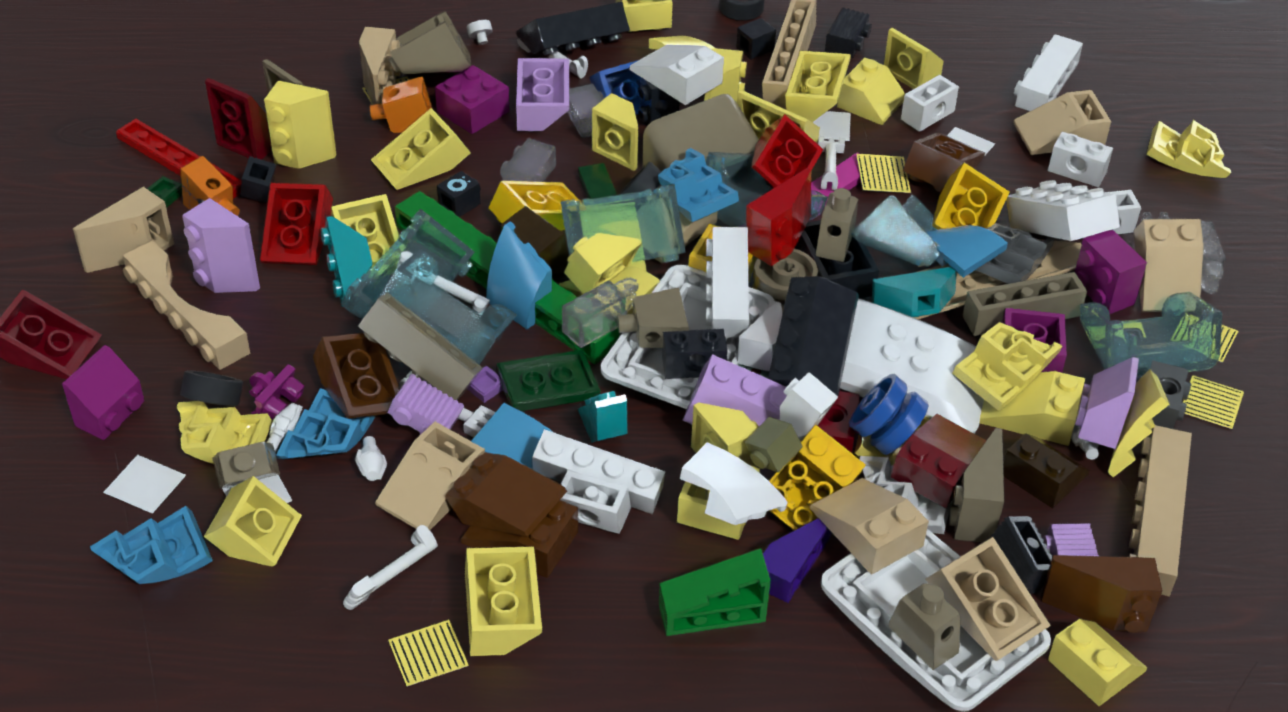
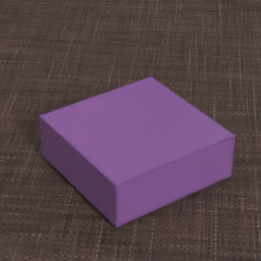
(486, 384)

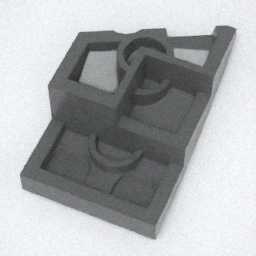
(1020, 257)

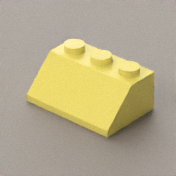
(816, 83)
(763, 114)
(299, 125)
(501, 599)

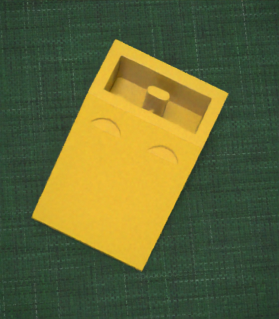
(813, 474)

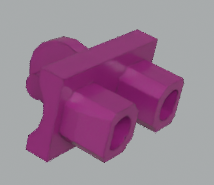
(268, 390)

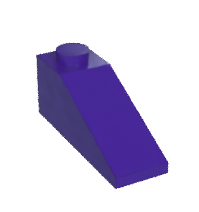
(793, 556)

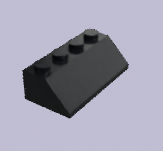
(575, 28)
(814, 332)

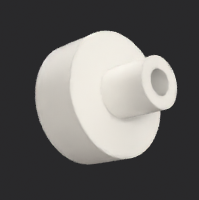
(479, 30)

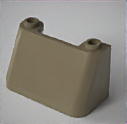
(431, 48)
(705, 127)

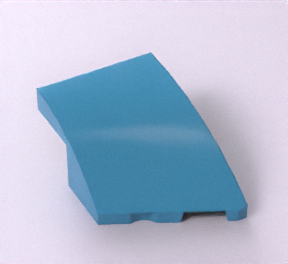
(697, 186)
(967, 247)
(517, 277)
(323, 430)
(511, 434)
(156, 549)

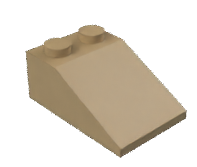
(1172, 257)
(873, 523)
(990, 599)

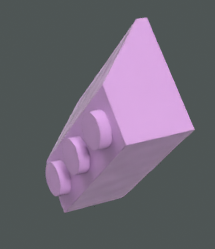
(541, 92)
(220, 249)
(738, 389)
(1107, 403)

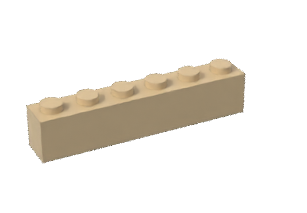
(793, 38)
(1161, 501)

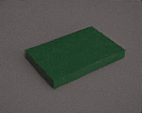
(547, 380)

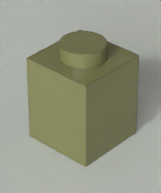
(773, 444)

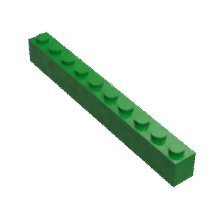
(547, 309)

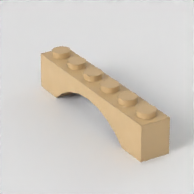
(215, 335)

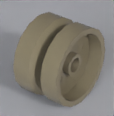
(776, 278)

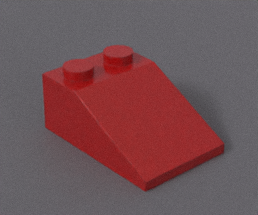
(784, 152)
(779, 218)
(295, 223)

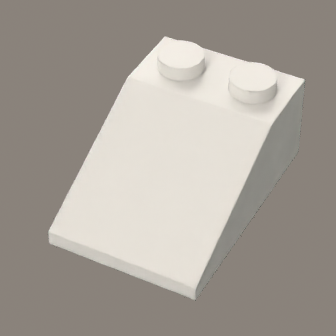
(682, 70)

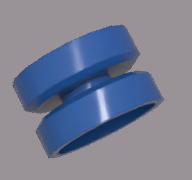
(888, 414)

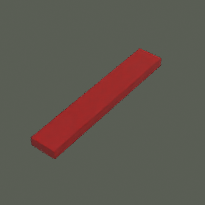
(165, 150)

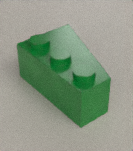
(717, 596)

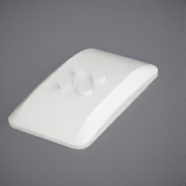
(918, 354)
(643, 367)
(872, 600)

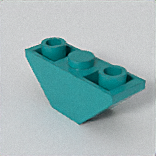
(348, 254)
(916, 292)
(604, 416)

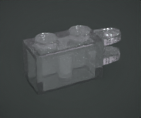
(1213, 258)
(597, 310)

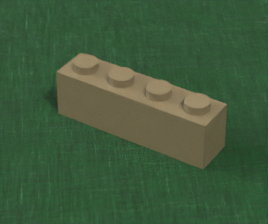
(1048, 294)
(419, 347)

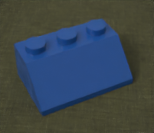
(619, 81)

